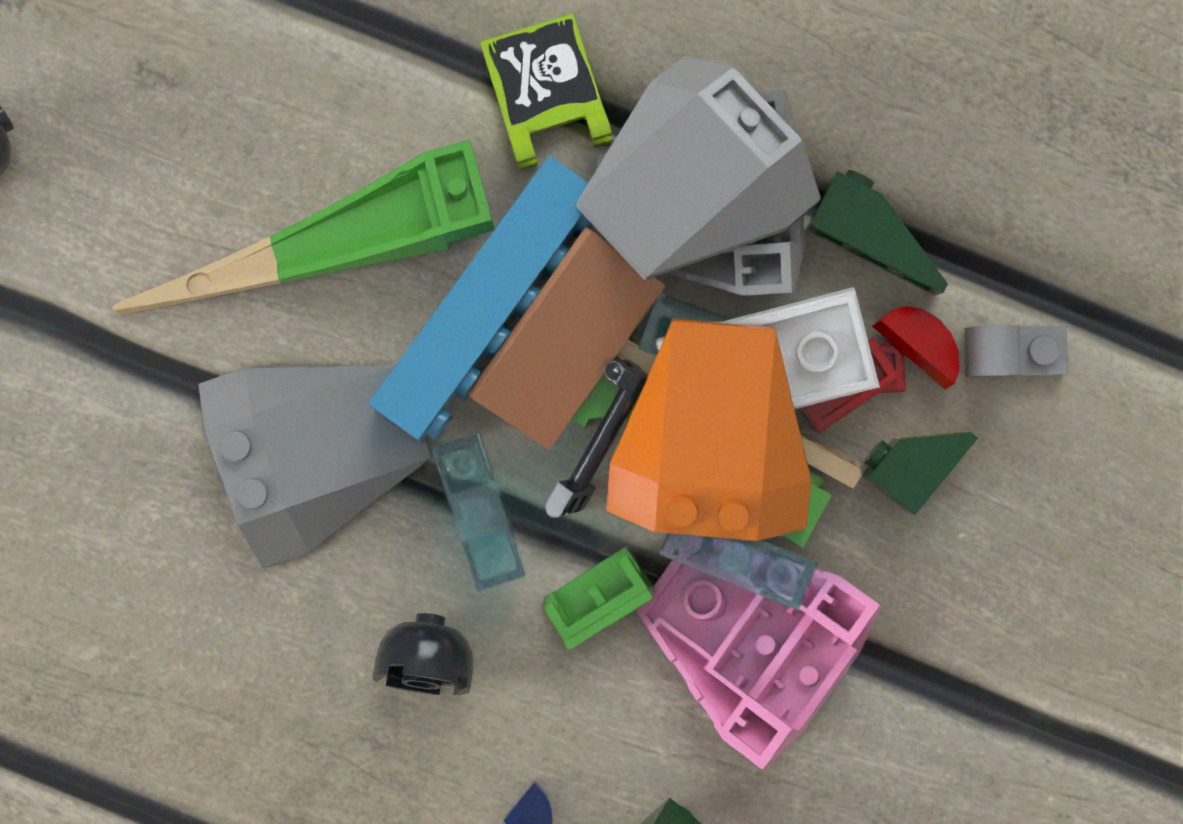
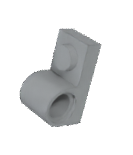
(1016, 350)

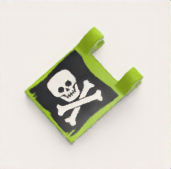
(544, 84)

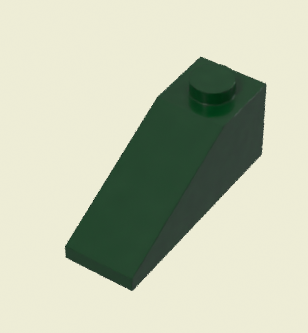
(868, 227)

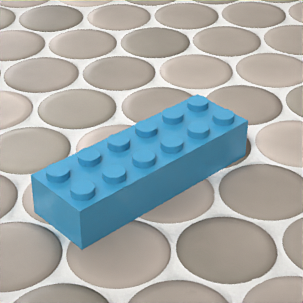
(483, 304)

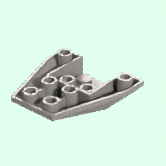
(698, 171)

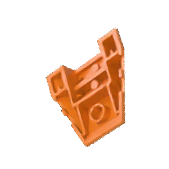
(713, 439)

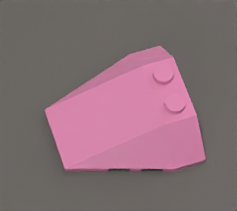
(754, 660)

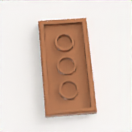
(565, 340)

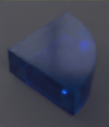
(531, 807)

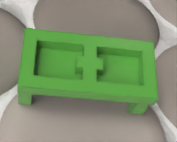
(598, 597)

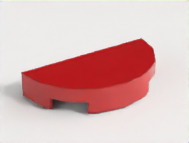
(923, 341)

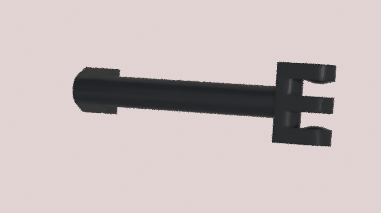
(573, 494)

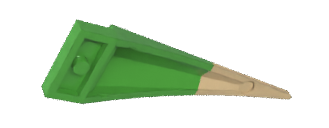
(396, 217)

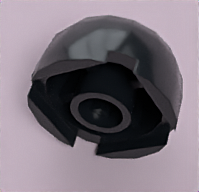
(424, 657)

